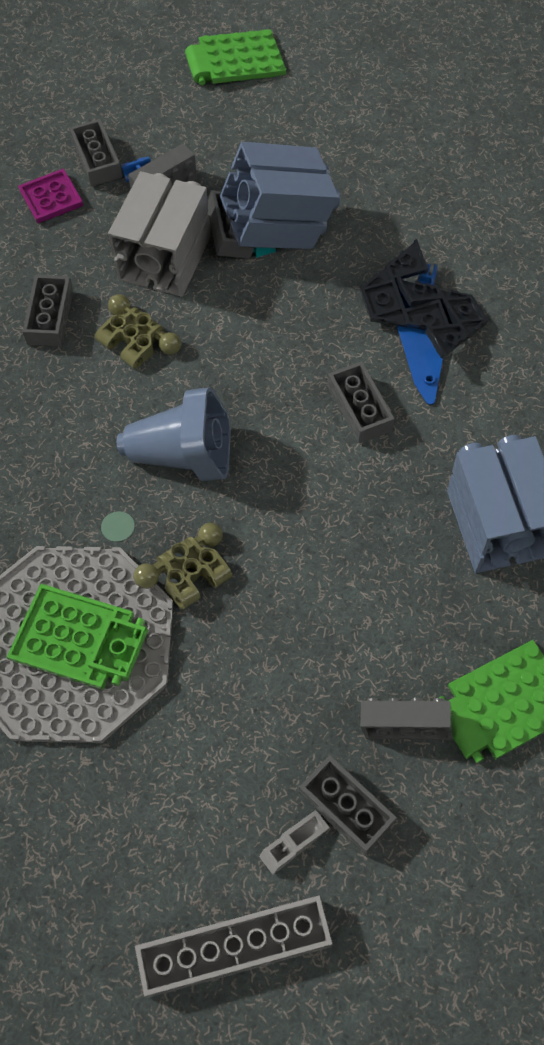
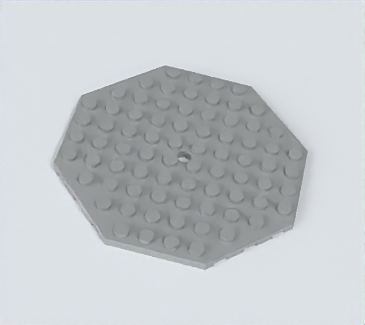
(57, 709)

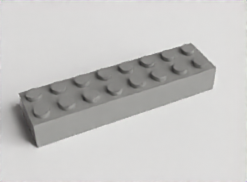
(232, 946)

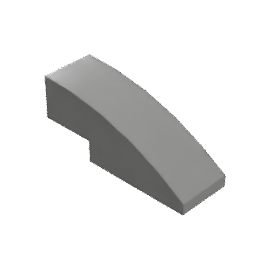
(293, 842)

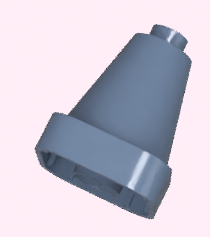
(183, 437)

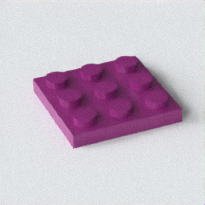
(50, 196)

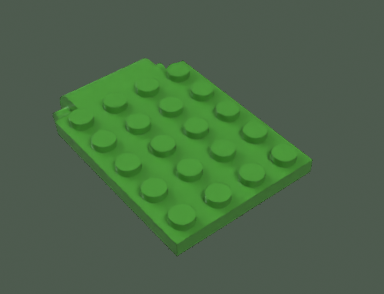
(235, 57)
(78, 638)
(499, 703)

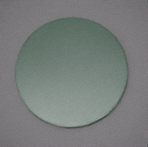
(117, 526)

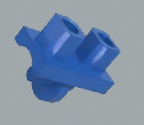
(132, 166)

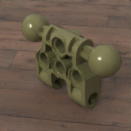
(131, 323)
(176, 567)

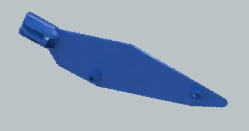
(419, 351)

